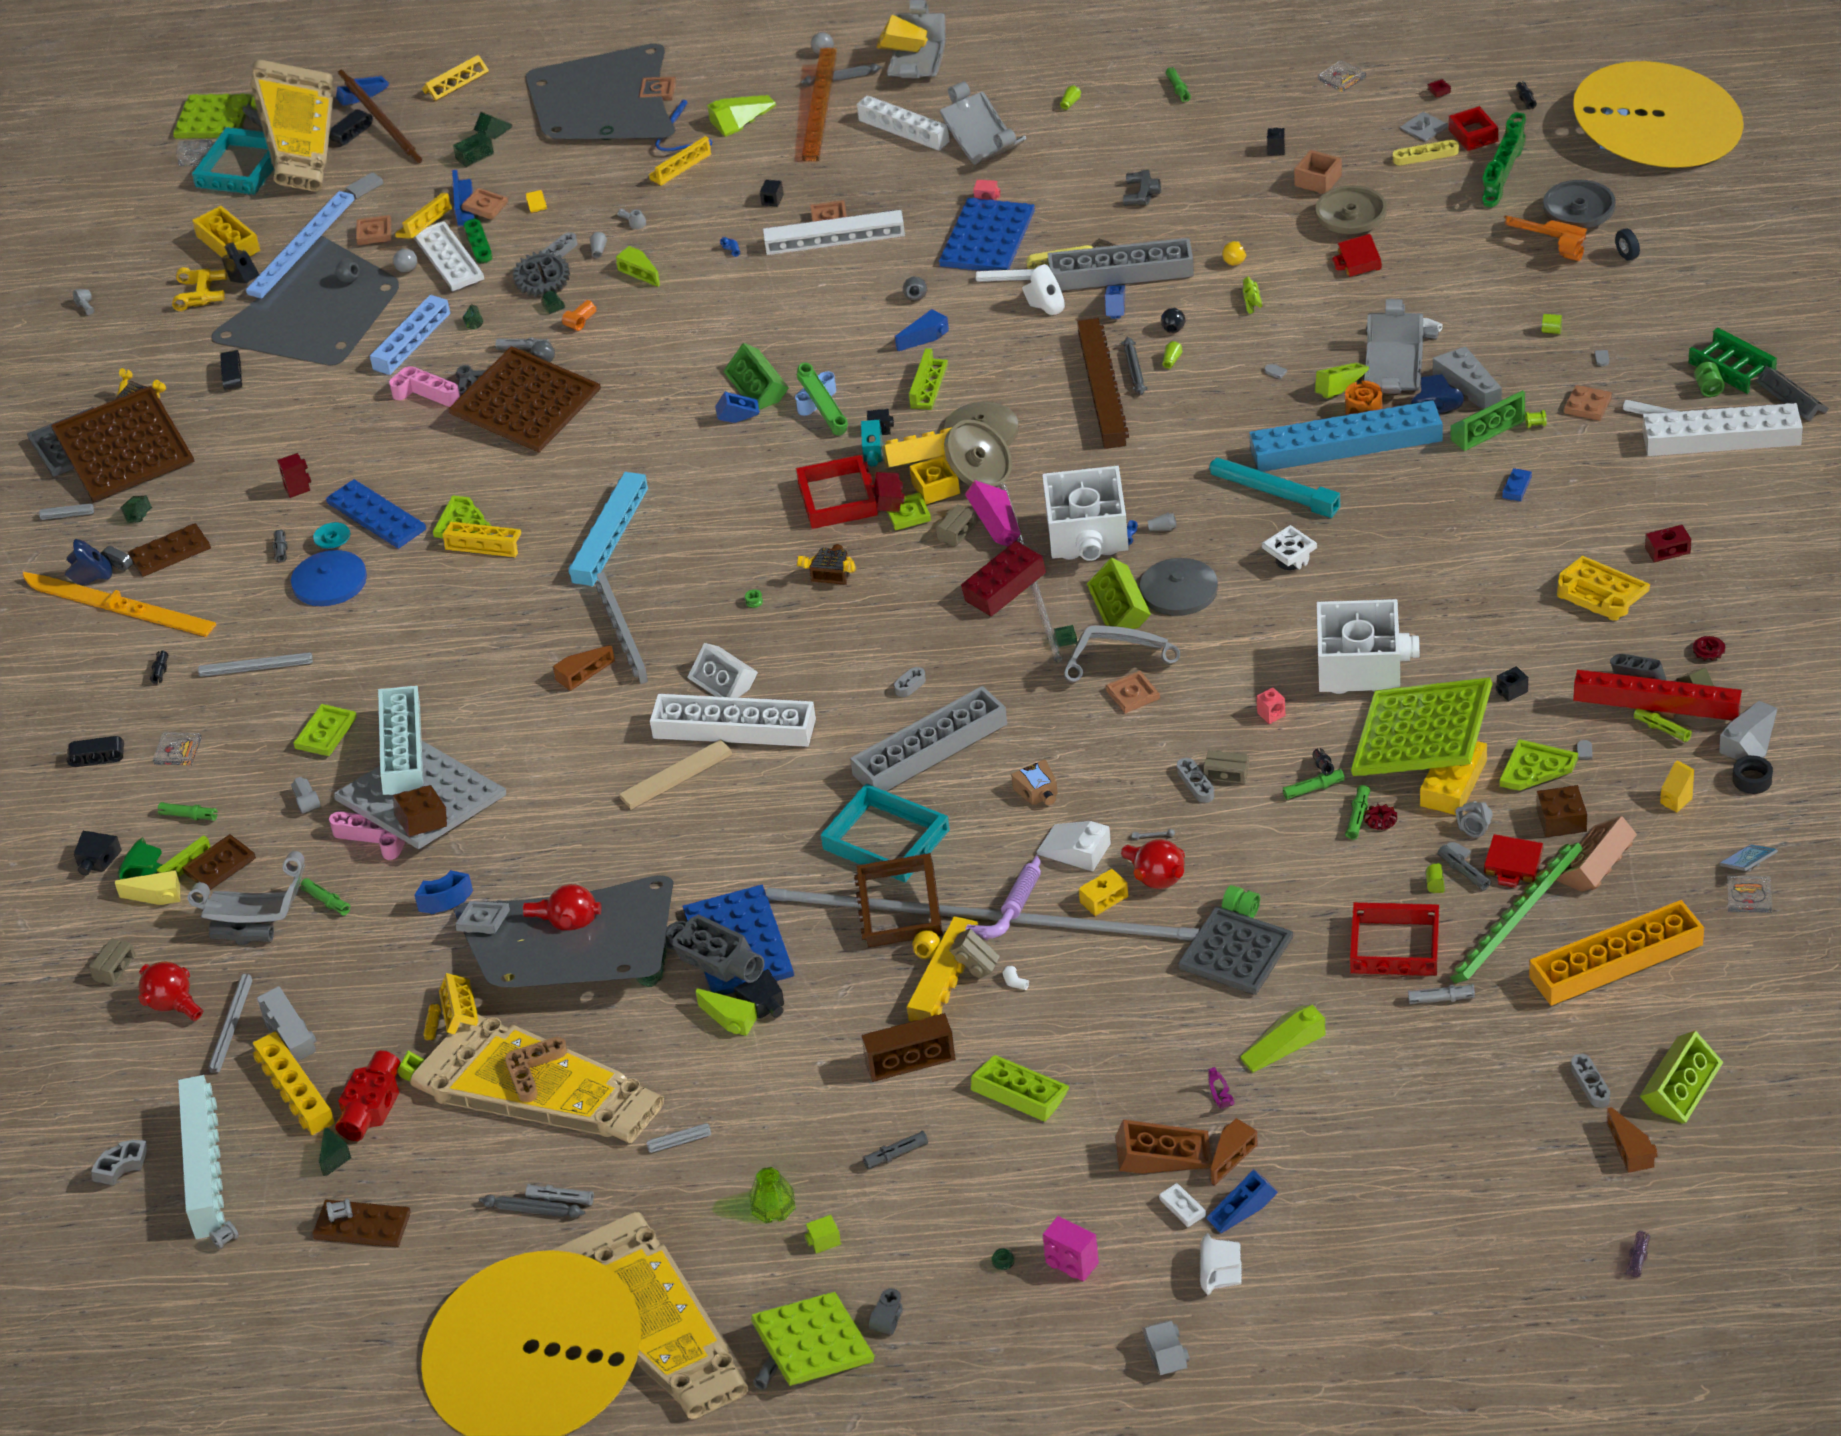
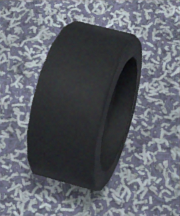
(1754, 763)

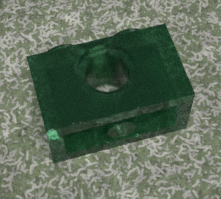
(473, 149)

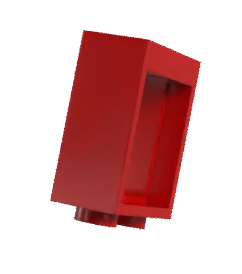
(1470, 140)

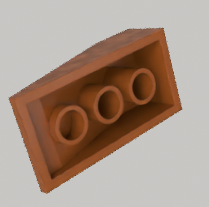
(1161, 1148)

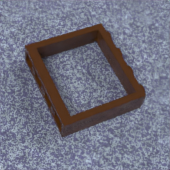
(891, 868)

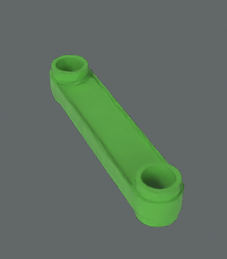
(822, 399)

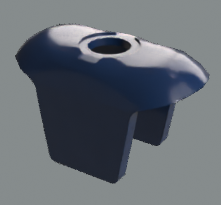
(1437, 389)
(87, 564)

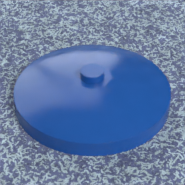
(328, 578)

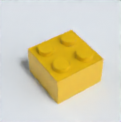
(934, 479)

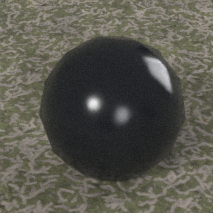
(1172, 319)

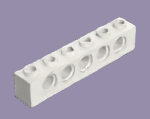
(903, 123)

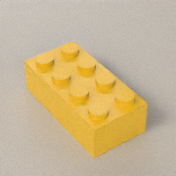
(221, 228)
(914, 448)
(1451, 786)

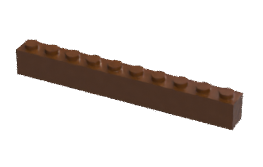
(1103, 388)

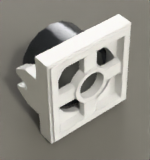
(1288, 549)

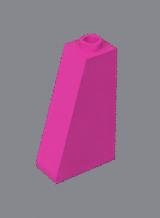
(994, 511)

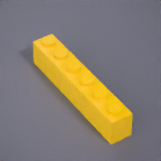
(939, 976)

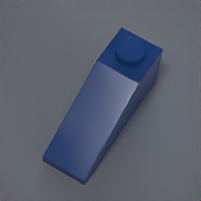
(1115, 301)
(923, 330)
(1245, 1200)

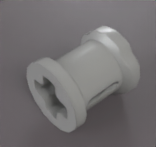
(339, 1205)
(224, 1235)

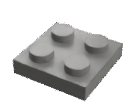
(482, 917)

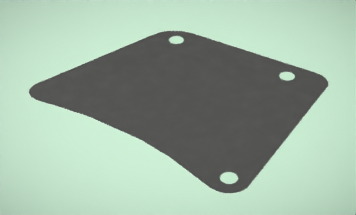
(600, 93)
(313, 308)
(625, 933)

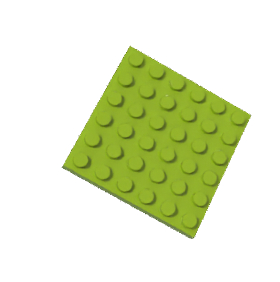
(1422, 727)

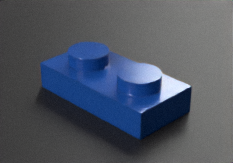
(1517, 484)

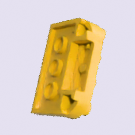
(1600, 588)

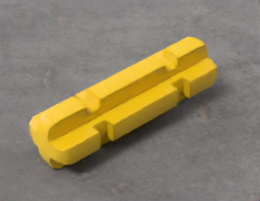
(432, 1022)

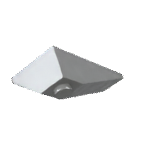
(1749, 732)

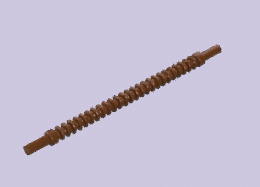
(380, 116)

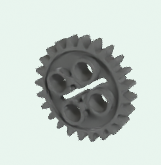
(553, 269)

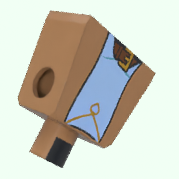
(1036, 783)

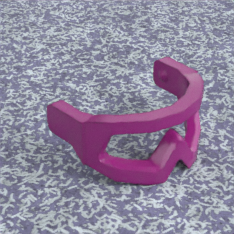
(1229, 1101)

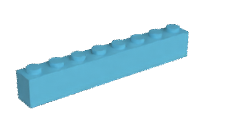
(608, 528)

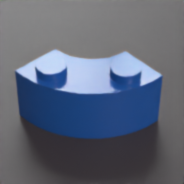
(443, 893)

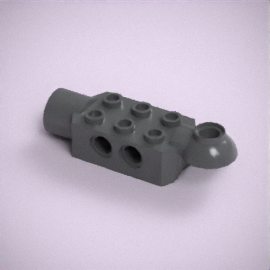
(714, 949)

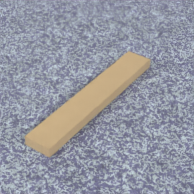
(675, 774)

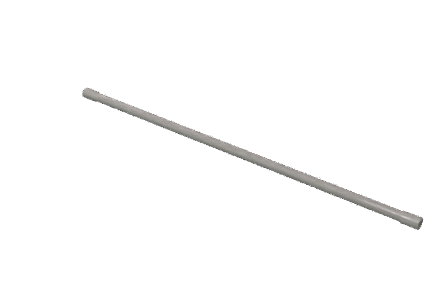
(1025, 918)

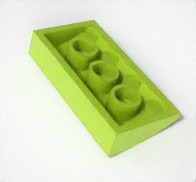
(1019, 1087)

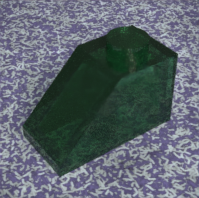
(491, 126)

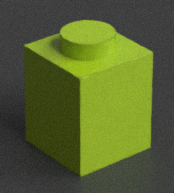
(822, 1234)

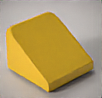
(536, 201)

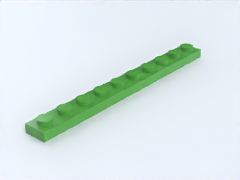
(1513, 915)

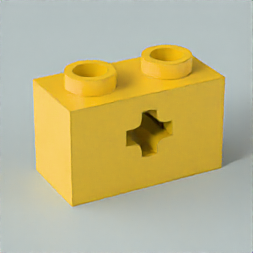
(1103, 892)

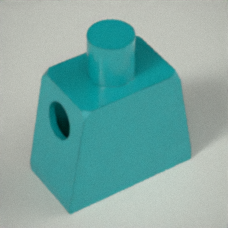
(872, 450)

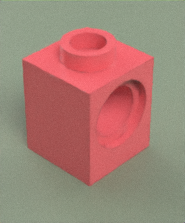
(986, 190)
(1271, 705)

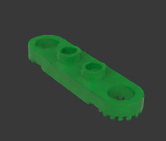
(478, 241)

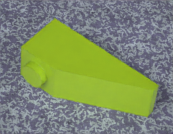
(636, 264)
(1336, 379)
(731, 1013)

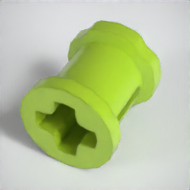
(1535, 419)

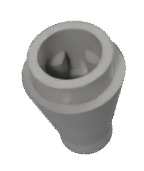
(598, 242)
(1163, 523)

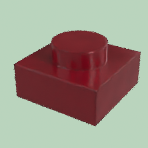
(1439, 88)

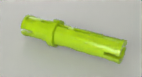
(1655, 720)

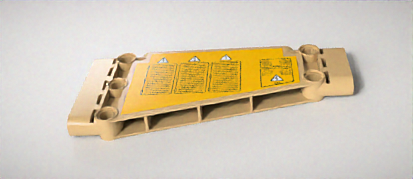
(295, 121)
(572, 1090)
(677, 1335)

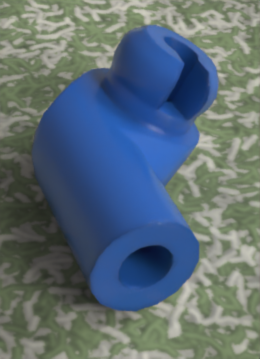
(1131, 530)

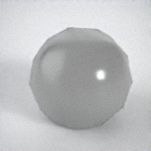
(821, 40)
(405, 260)

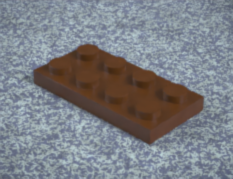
(169, 549)
(369, 1224)

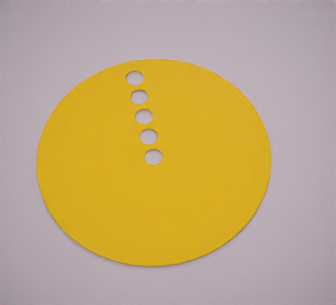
(1697, 124)
(476, 1342)

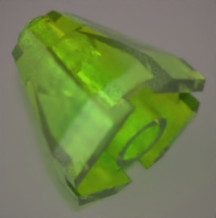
(771, 1196)

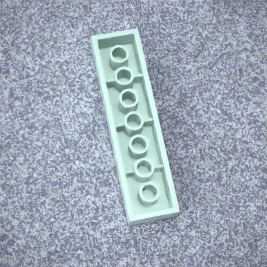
(400, 739)
(200, 1156)

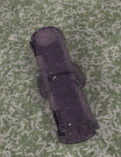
(1638, 1254)

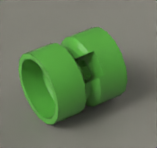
(1709, 379)
(1242, 902)

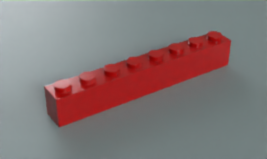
(1657, 695)

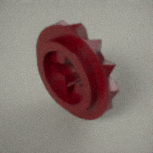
(1714, 643)
(1374, 821)

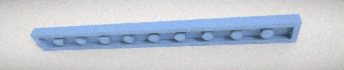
(300, 244)

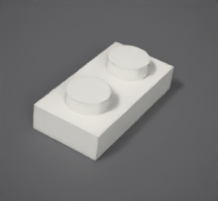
(1182, 1205)

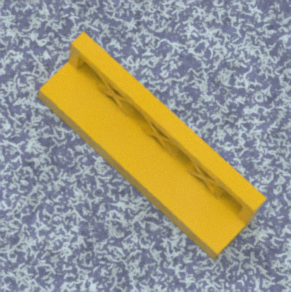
(454, 74)
(681, 161)
(425, 216)
(481, 542)
(452, 999)

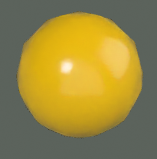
(1233, 253)
(925, 944)

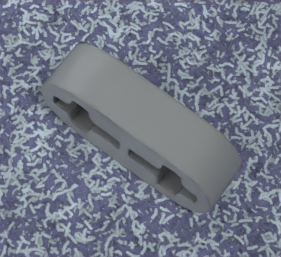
(910, 682)

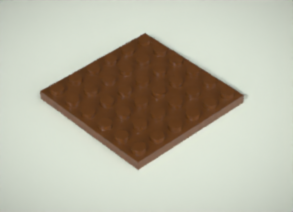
(525, 399)
(122, 443)

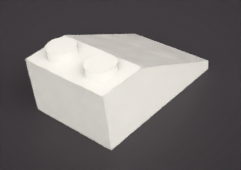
(1077, 844)

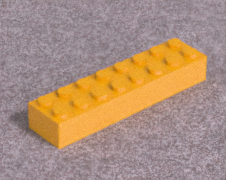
(1616, 952)

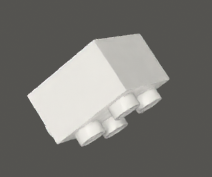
(1085, 513)
(1361, 645)

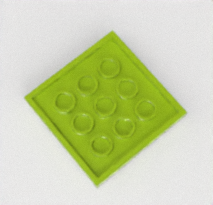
(210, 114)
(812, 1338)

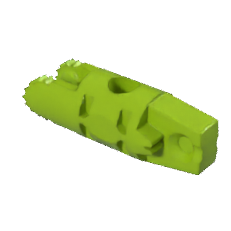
(1251, 294)

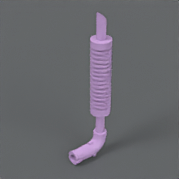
(1013, 903)

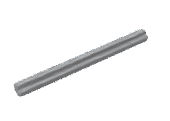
(255, 664)
(230, 1023)

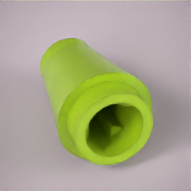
(1070, 96)
(1171, 354)

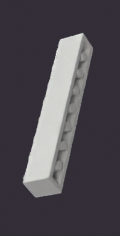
(834, 232)

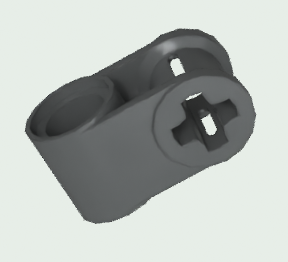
(887, 1312)

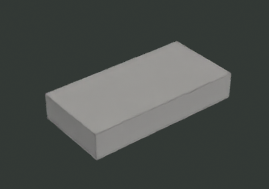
(364, 185)

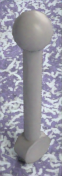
(1136, 836)

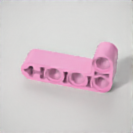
(424, 384)
(358, 828)

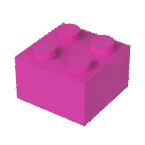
(1070, 1248)

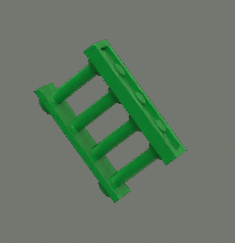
(1738, 348)

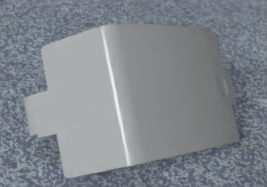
(929, 58)
(977, 125)
(1394, 348)
(1120, 634)
(250, 906)

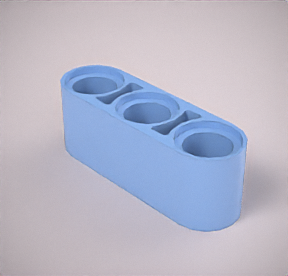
(804, 403)

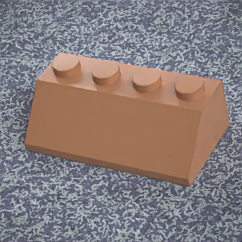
(1600, 851)

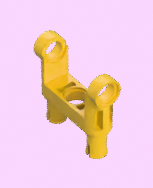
(203, 279)

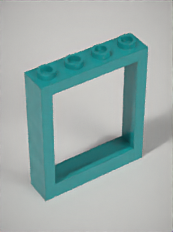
(233, 183)
(871, 796)

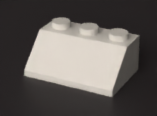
(721, 672)

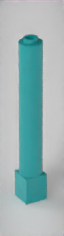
(1321, 500)

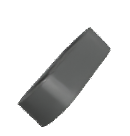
(117, 558)

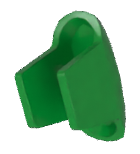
(140, 860)

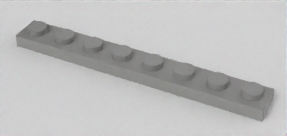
(622, 632)

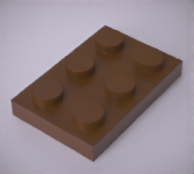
(219, 862)

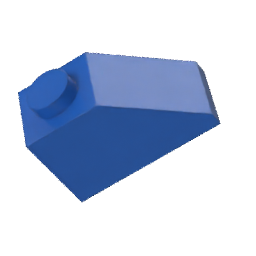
(736, 407)

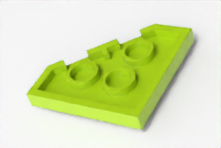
(459, 510)
(1536, 764)

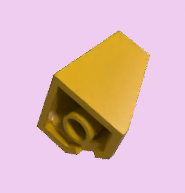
(901, 36)

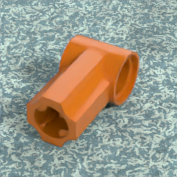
(577, 318)

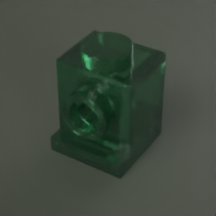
(136, 508)

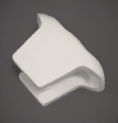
(1044, 291)
(1219, 1264)

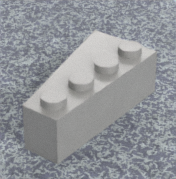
(1468, 376)

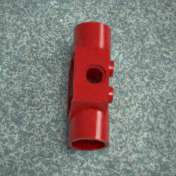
(368, 1096)

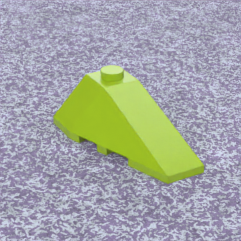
(732, 113)
(1285, 1036)

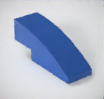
(370, 85)

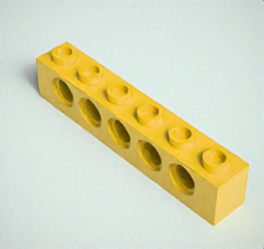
(293, 1083)

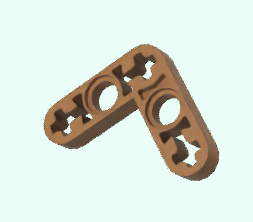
(526, 1061)

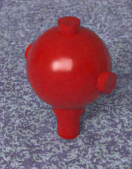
(1156, 863)
(567, 907)
(166, 988)

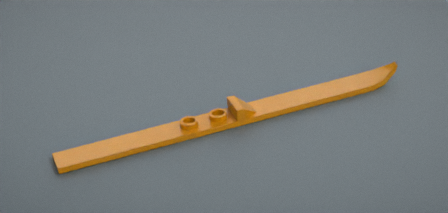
(119, 604)

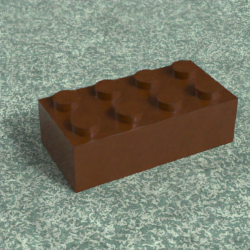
(908, 1047)

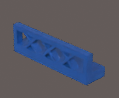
(462, 190)

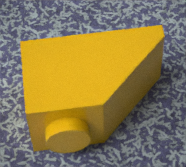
(1678, 787)

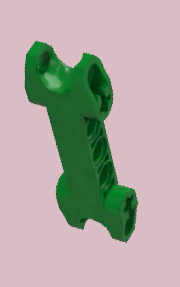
(1501, 165)

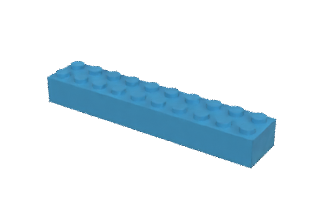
(1346, 436)

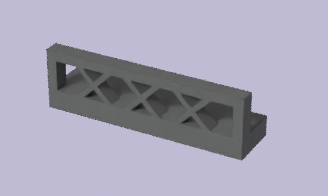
(1790, 392)

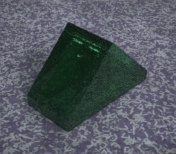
(333, 1152)

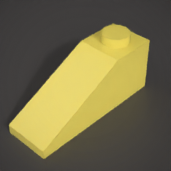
(153, 888)

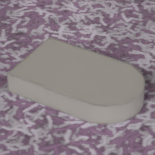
(1602, 357)
(1275, 371)
(1584, 750)
(1459, 849)

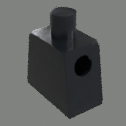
(238, 265)
(95, 851)
(764, 993)

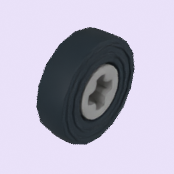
(1627, 244)

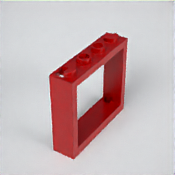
(843, 512)
(1394, 914)

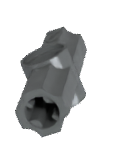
(241, 932)

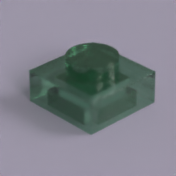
(1065, 635)

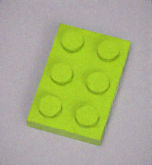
(325, 730)

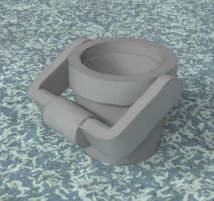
(1476, 820)

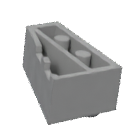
(282, 1018)

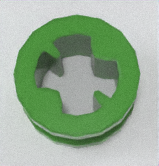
(753, 598)

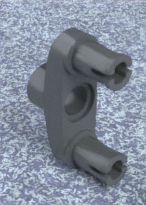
(1148, 187)

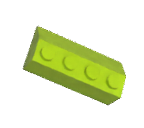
(1118, 596)
(1681, 1077)

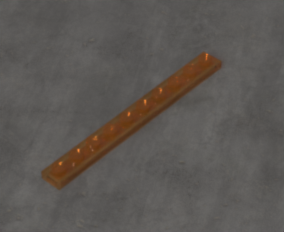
(819, 104)

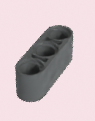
(1637, 666)

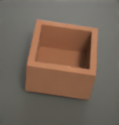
(1318, 171)

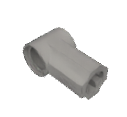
(305, 796)

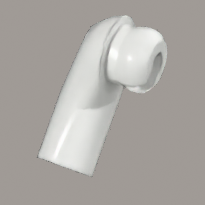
(1432, 324)
(1012, 979)

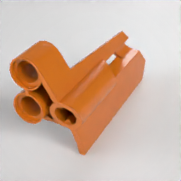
(1569, 235)

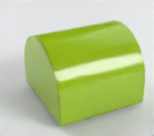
(1552, 323)
(1435, 878)
(409, 1065)

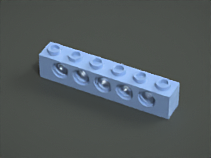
(410, 334)

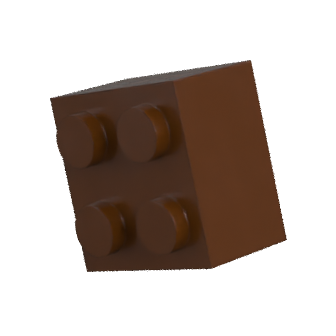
(419, 810)
(1561, 811)

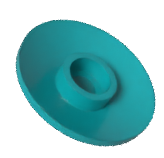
(331, 535)

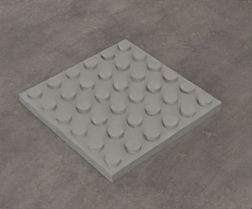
(457, 785)

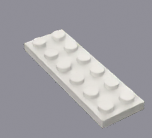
(448, 256)

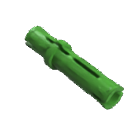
(1180, 87)
(1309, 785)
(1359, 806)
(195, 812)
(330, 900)

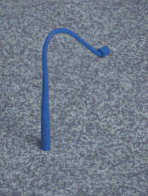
(675, 115)

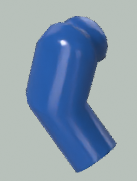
(730, 244)

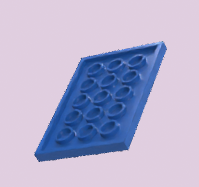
(987, 235)
(749, 915)

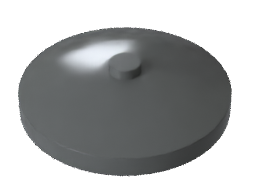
(1579, 203)
(1179, 586)

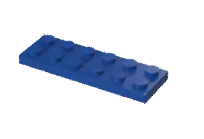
(376, 513)

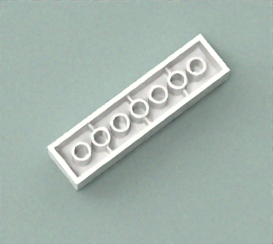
(1722, 429)
(733, 720)

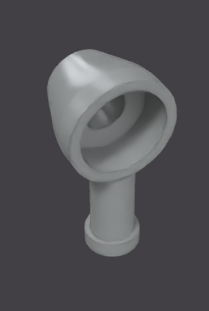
(636, 218)
(81, 298)

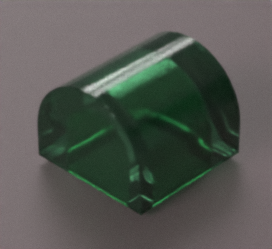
(552, 302)
(472, 317)

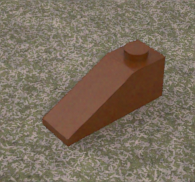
(582, 666)
(1631, 1143)
(1234, 1145)

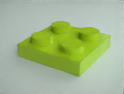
(911, 512)

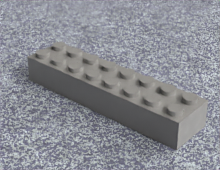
(1122, 264)
(929, 740)

